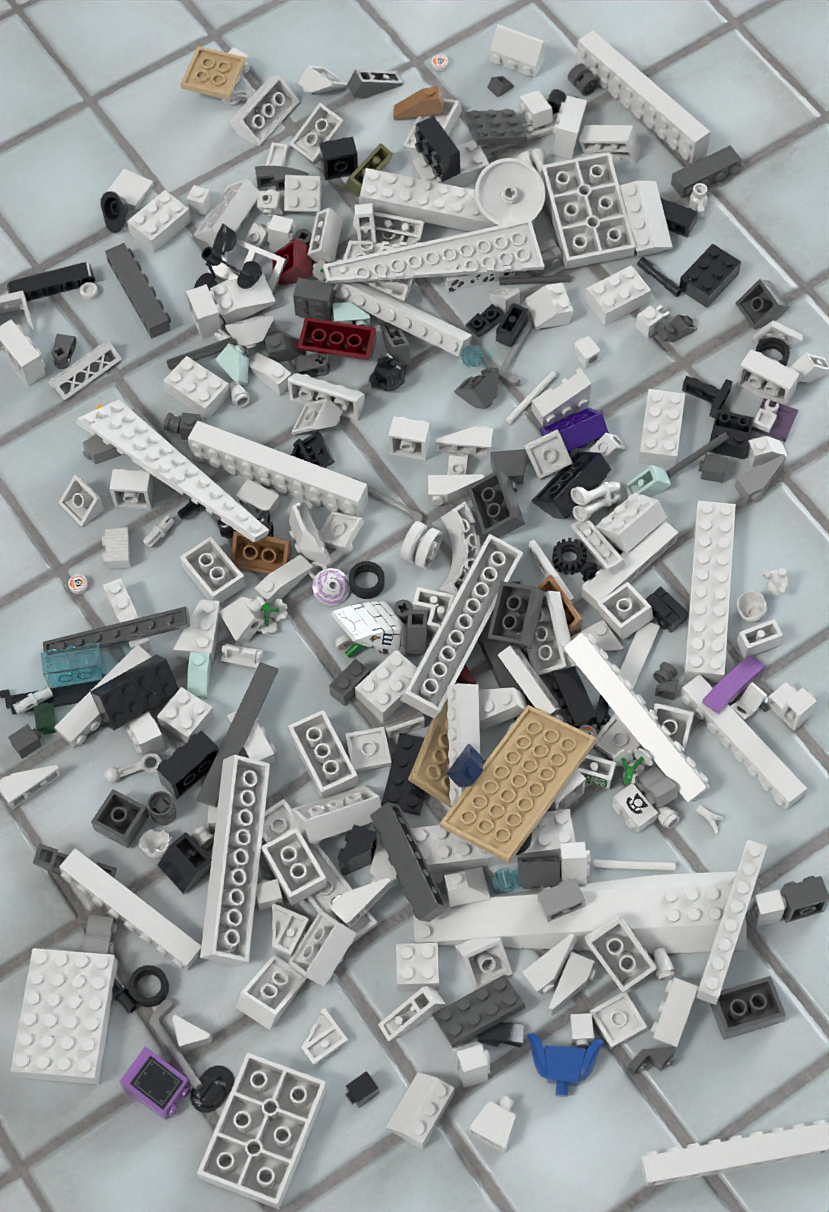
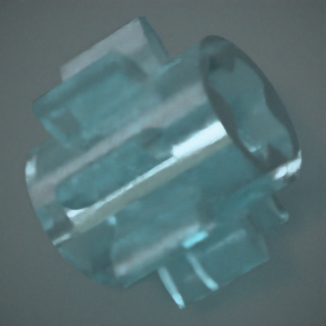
(472, 356)
(504, 880)

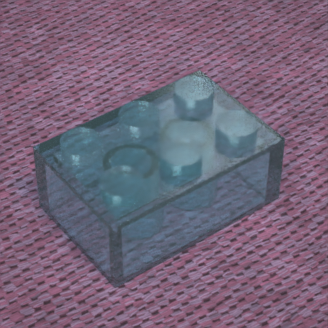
(73, 665)

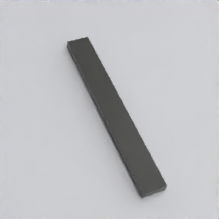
(125, 631)
(238, 730)

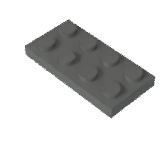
(478, 1011)

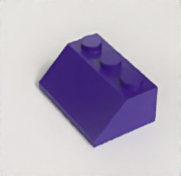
(579, 428)

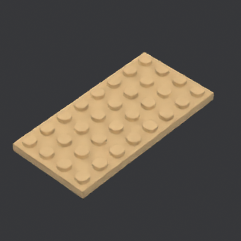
(518, 783)

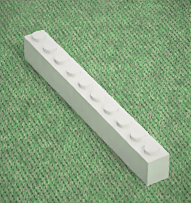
(636, 716)
(735, 1154)

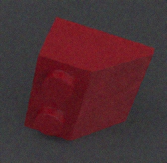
(297, 264)

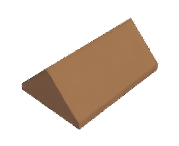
(260, 556)
(572, 616)

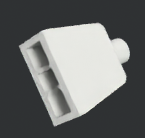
(243, 617)
(494, 1124)

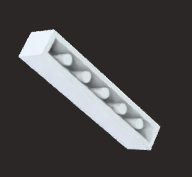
(635, 561)
(85, 715)
(462, 726)

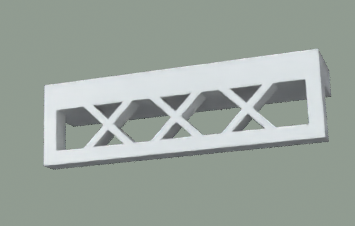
(79, 365)

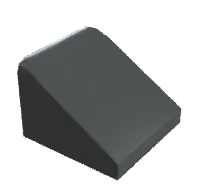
(499, 85)
(667, 690)

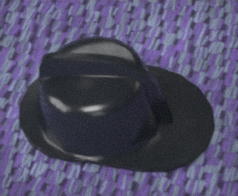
(114, 211)
(216, 1086)

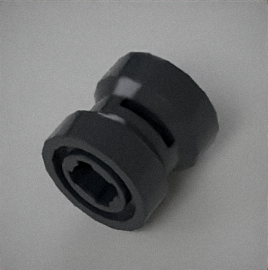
(555, 99)

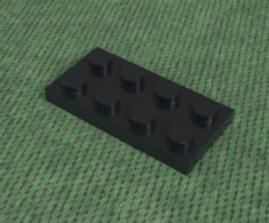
(398, 787)

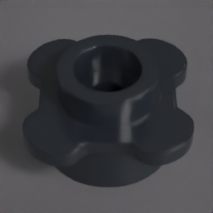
(588, 570)

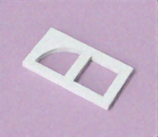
(224, 272)

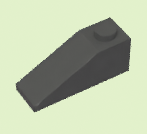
(372, 82)
(396, 343)

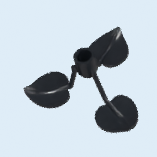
(225, 242)

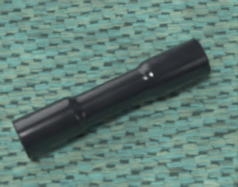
(651, 270)

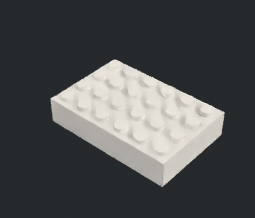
(587, 210)
(64, 1016)
(262, 1130)

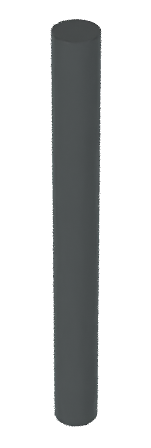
(534, 279)
(696, 455)

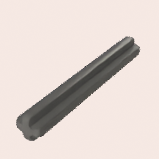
(201, 353)

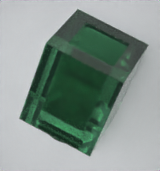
(45, 718)

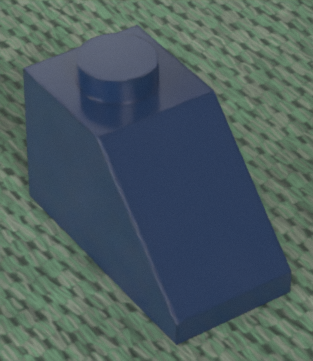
(466, 767)

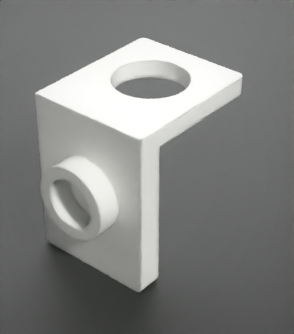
(256, 235)
(607, 445)
(457, 463)
(749, 701)

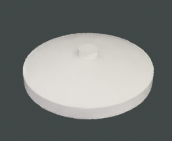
(509, 192)

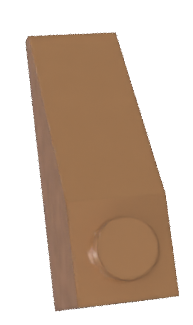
(422, 103)

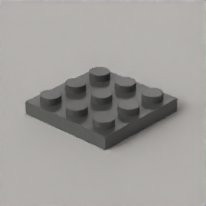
(495, 127)

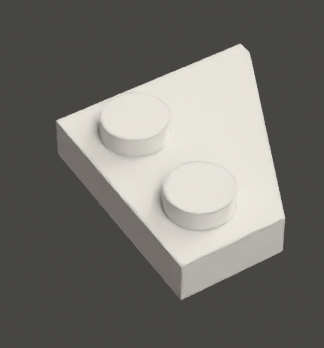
(777, 330)
(604, 637)
(287, 929)
(323, 1039)

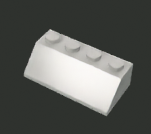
(264, 110)
(229, 209)
(646, 217)
(308, 389)
(551, 637)
(336, 813)

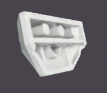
(396, 229)
(307, 534)

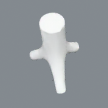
(710, 817)

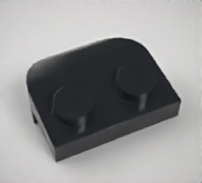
(313, 450)

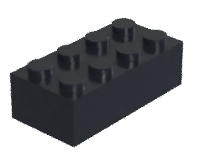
(135, 692)

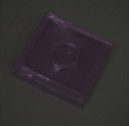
(783, 422)

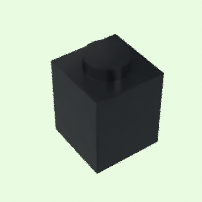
(361, 1090)

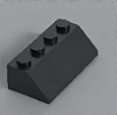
(585, 472)

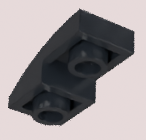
(485, 321)
(602, 713)
(503, 1033)

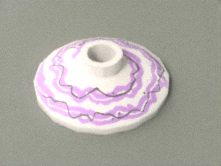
(327, 595)

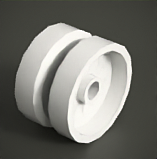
(421, 545)

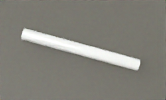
(521, 407)
(644, 865)

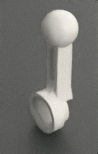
(335, 557)
(113, 774)

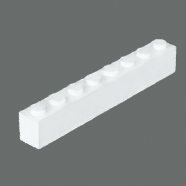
(405, 316)
(745, 745)
(130, 909)
(731, 922)

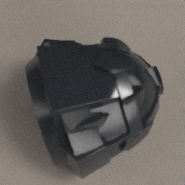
(387, 374)

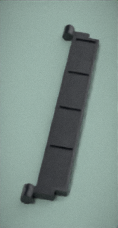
(61, 695)

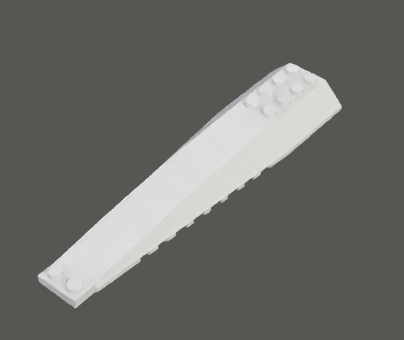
(660, 910)

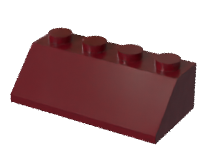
(337, 338)

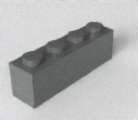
(706, 171)

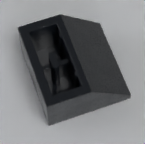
(737, 429)
(358, 850)
(185, 863)

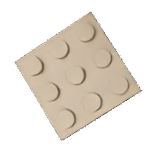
(213, 73)

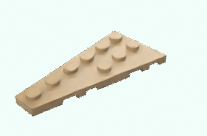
(433, 760)

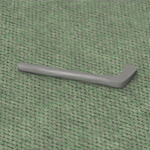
(503, 370)
(416, 516)
(155, 1022)

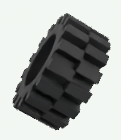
(569, 546)

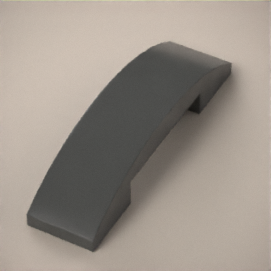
(51, 859)

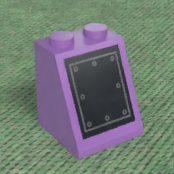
(155, 1084)

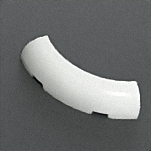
(464, 546)

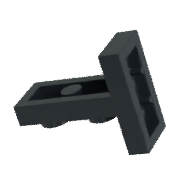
(708, 392)

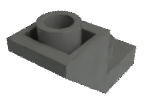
(676, 329)
(657, 1057)

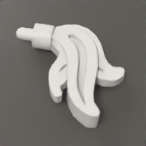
(237, 96)

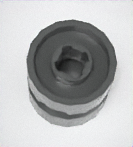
(583, 80)
(161, 808)

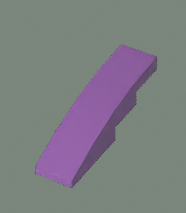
(733, 684)

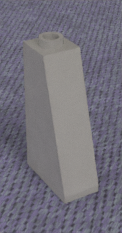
(99, 451)

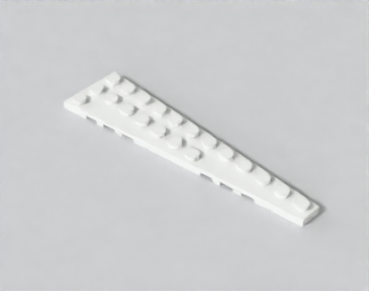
(482, 251)
(148, 449)

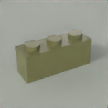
(376, 160)

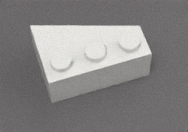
(568, 126)
(202, 632)
(499, 706)

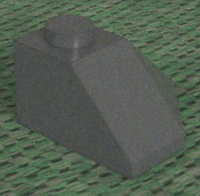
(281, 346)
(481, 389)

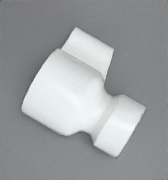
(698, 199)

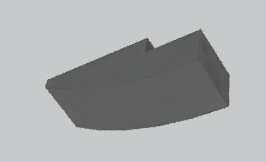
(275, 176)

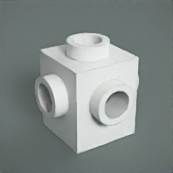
(271, 203)

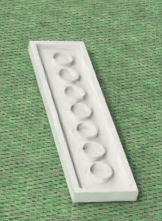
(279, 821)

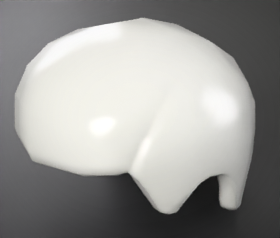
(751, 606)
(155, 843)

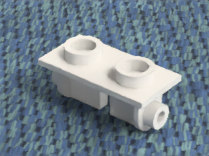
(241, 655)

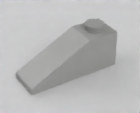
(755, 482)

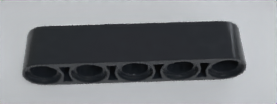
(53, 281)

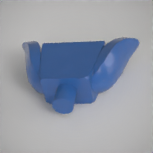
(563, 1064)

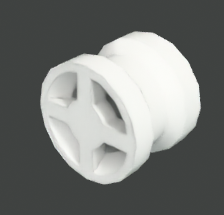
(203, 837)

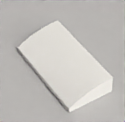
(447, 120)
(529, 680)

